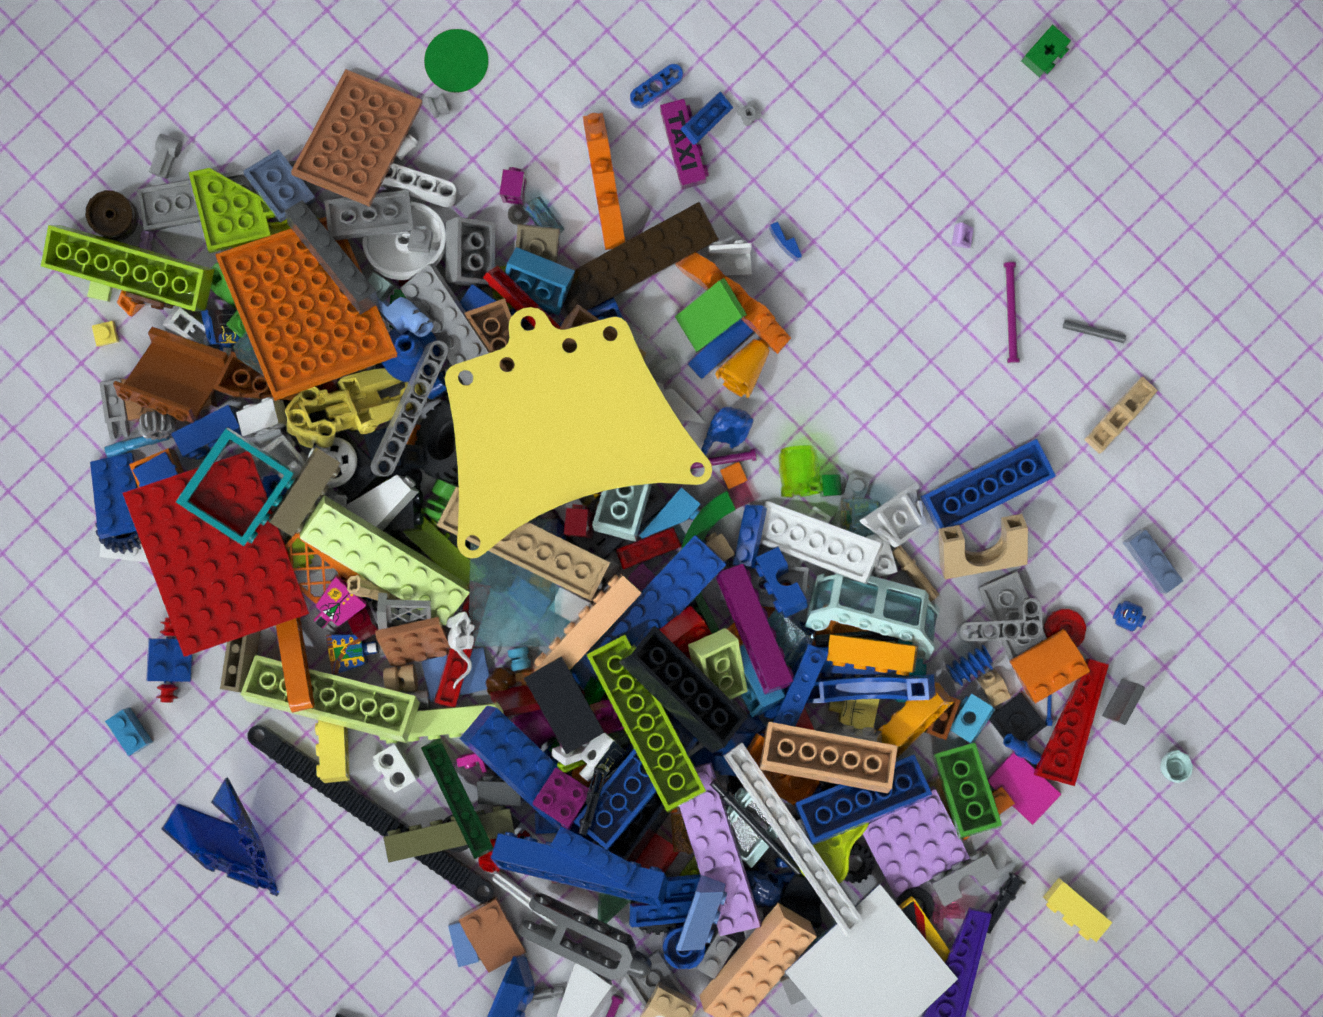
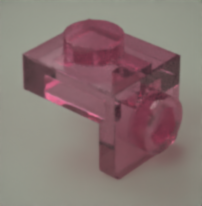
(952, 910)

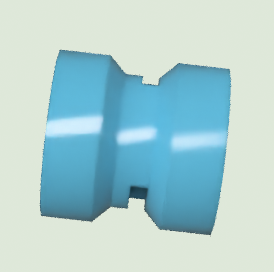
(522, 662)

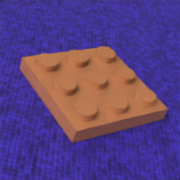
(413, 641)

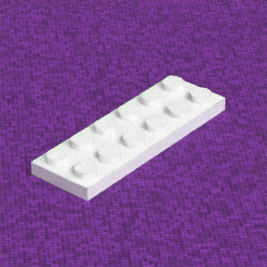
(819, 543)

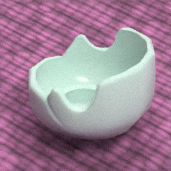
(1176, 766)

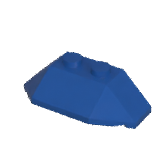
(514, 991)

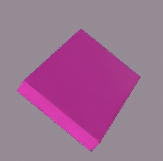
(1029, 792)

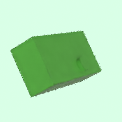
(967, 790)

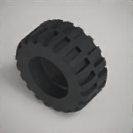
(436, 437)

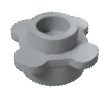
(748, 119)

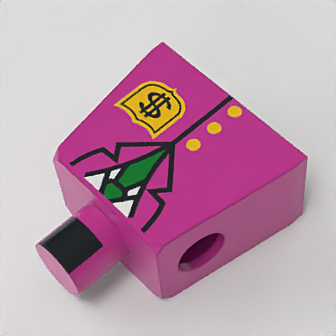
(337, 604)

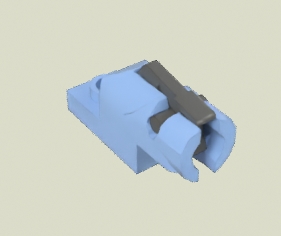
(405, 316)

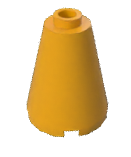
(744, 368)

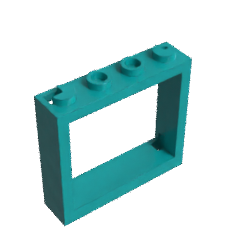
(205, 467)

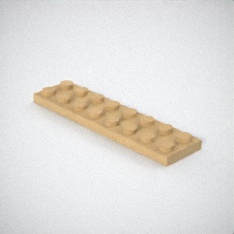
(539, 553)

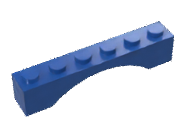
(873, 687)

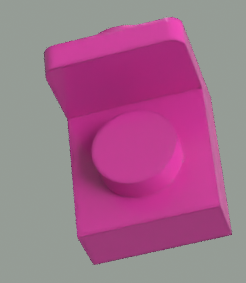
(469, 760)

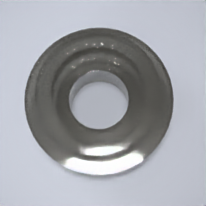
(517, 208)

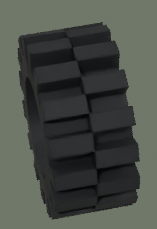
(866, 867)

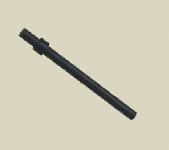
(729, 799)

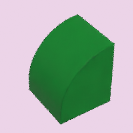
(831, 485)

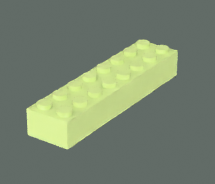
(382, 559)
(336, 700)

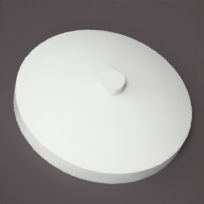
(390, 254)

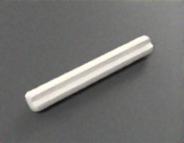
(518, 892)

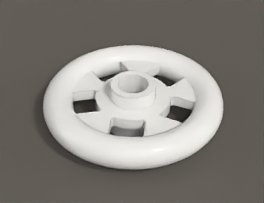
(347, 470)

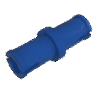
(1022, 749)

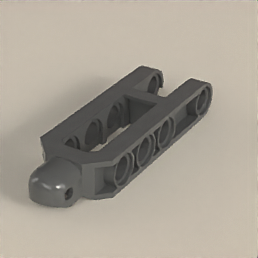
(569, 917)

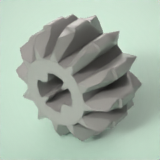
(156, 425)

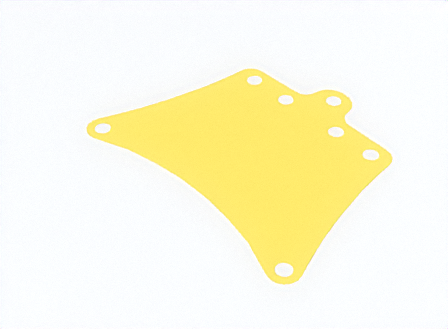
(559, 426)

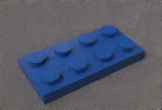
(109, 480)

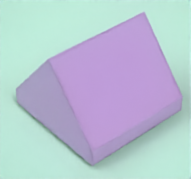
(962, 235)

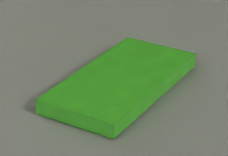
(710, 315)

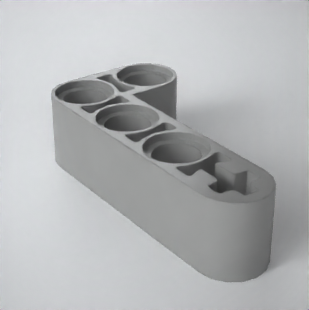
(999, 625)

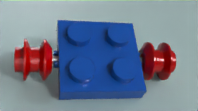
(167, 663)

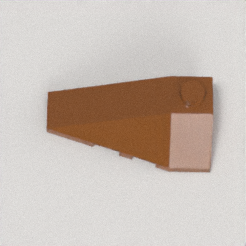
(243, 381)

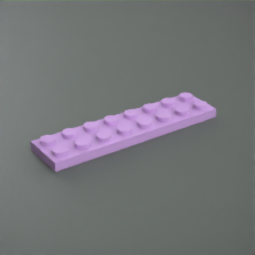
(719, 855)

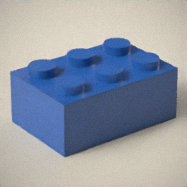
(201, 436)

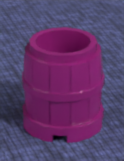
(534, 726)

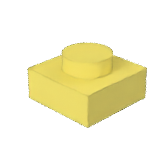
(105, 333)

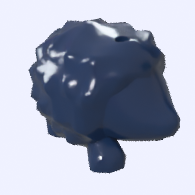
(765, 885)

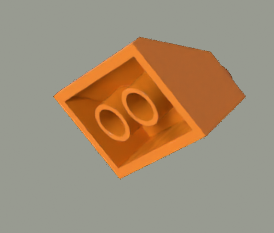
(1049, 666)

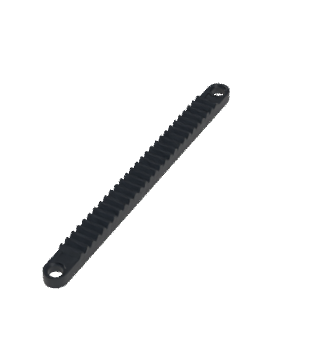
(366, 810)

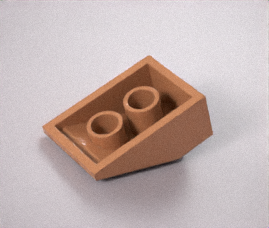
(491, 934)

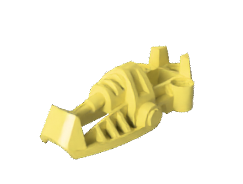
(353, 407)

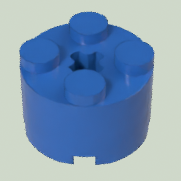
(676, 958)

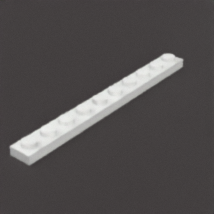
(794, 839)

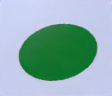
(456, 60)

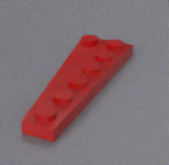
(1070, 736)

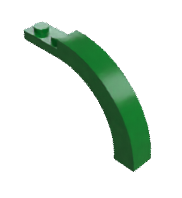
(701, 525)

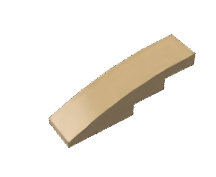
(1120, 415)

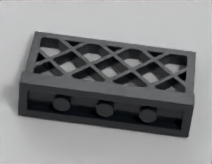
(612, 543)

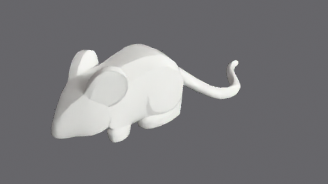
(461, 638)

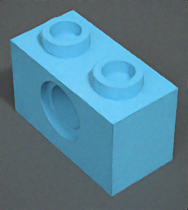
(983, 713)

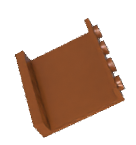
(173, 376)

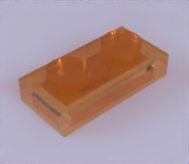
(520, 675)

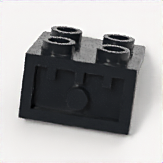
(802, 899)

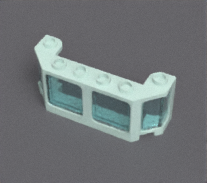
(876, 607)

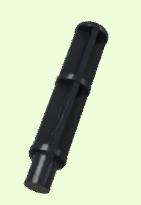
(592, 800)

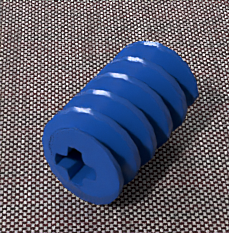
(970, 665)

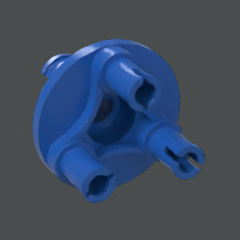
(405, 364)

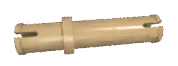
(908, 565)

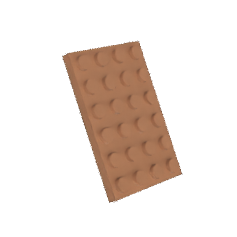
(357, 137)

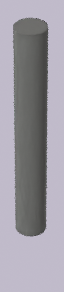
(1094, 331)

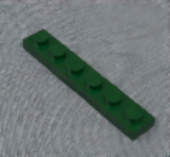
(457, 798)

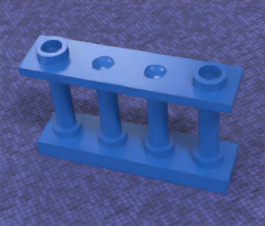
(796, 694)

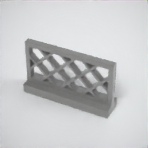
(387, 612)

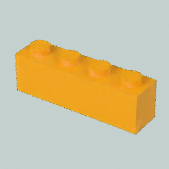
(872, 653)
(914, 719)

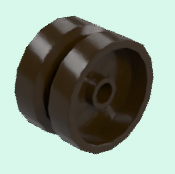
(121, 224)

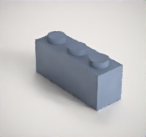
(1152, 561)

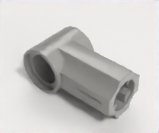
(166, 150)

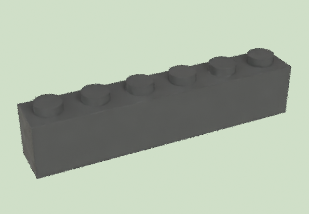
(331, 257)

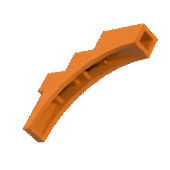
(604, 180)
(758, 316)

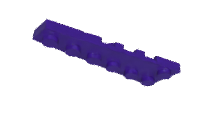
(964, 963)

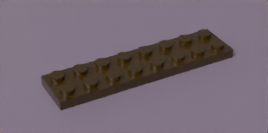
(640, 258)

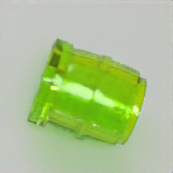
(799, 471)

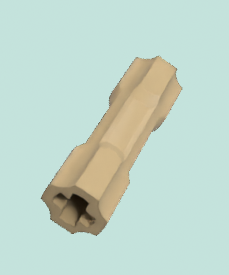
(363, 587)

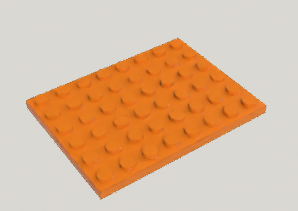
(299, 316)

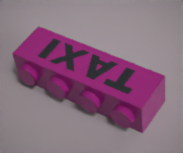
(684, 153)

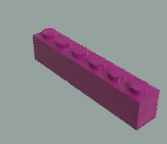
(754, 629)

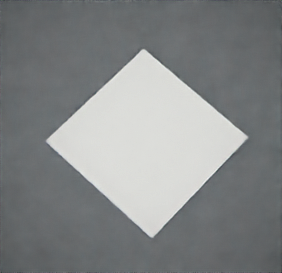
(876, 969)

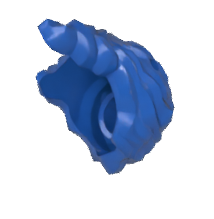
(729, 427)

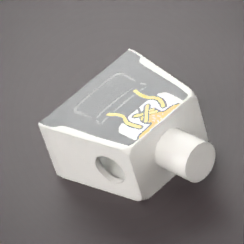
(602, 753)

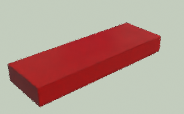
(648, 548)

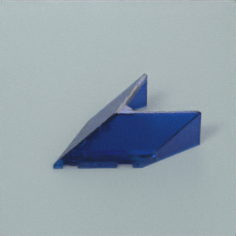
(223, 845)

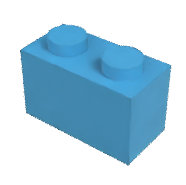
(129, 731)

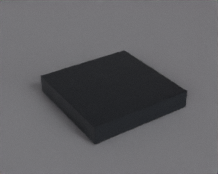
(1017, 718)

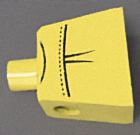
(856, 713)

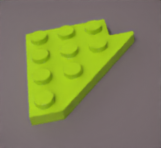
(228, 211)

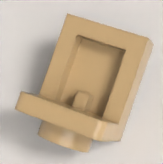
(994, 688)

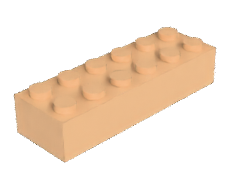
(592, 623)
(828, 757)
(758, 964)

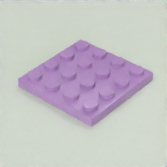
(915, 844)

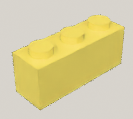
(332, 752)
(1076, 911)

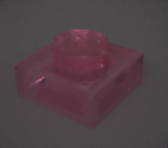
(740, 495)

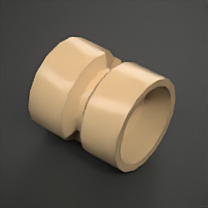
(393, 675)

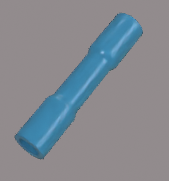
(125, 446)

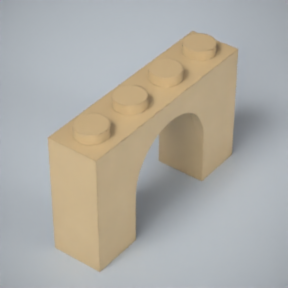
(1006, 553)

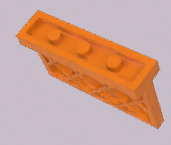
(340, 568)

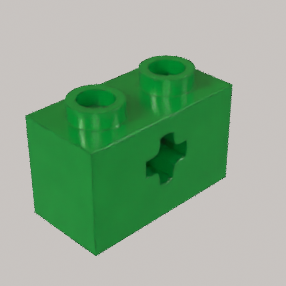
(1051, 40)

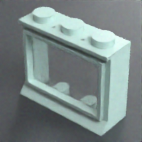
(749, 843)

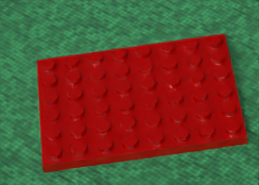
(205, 577)

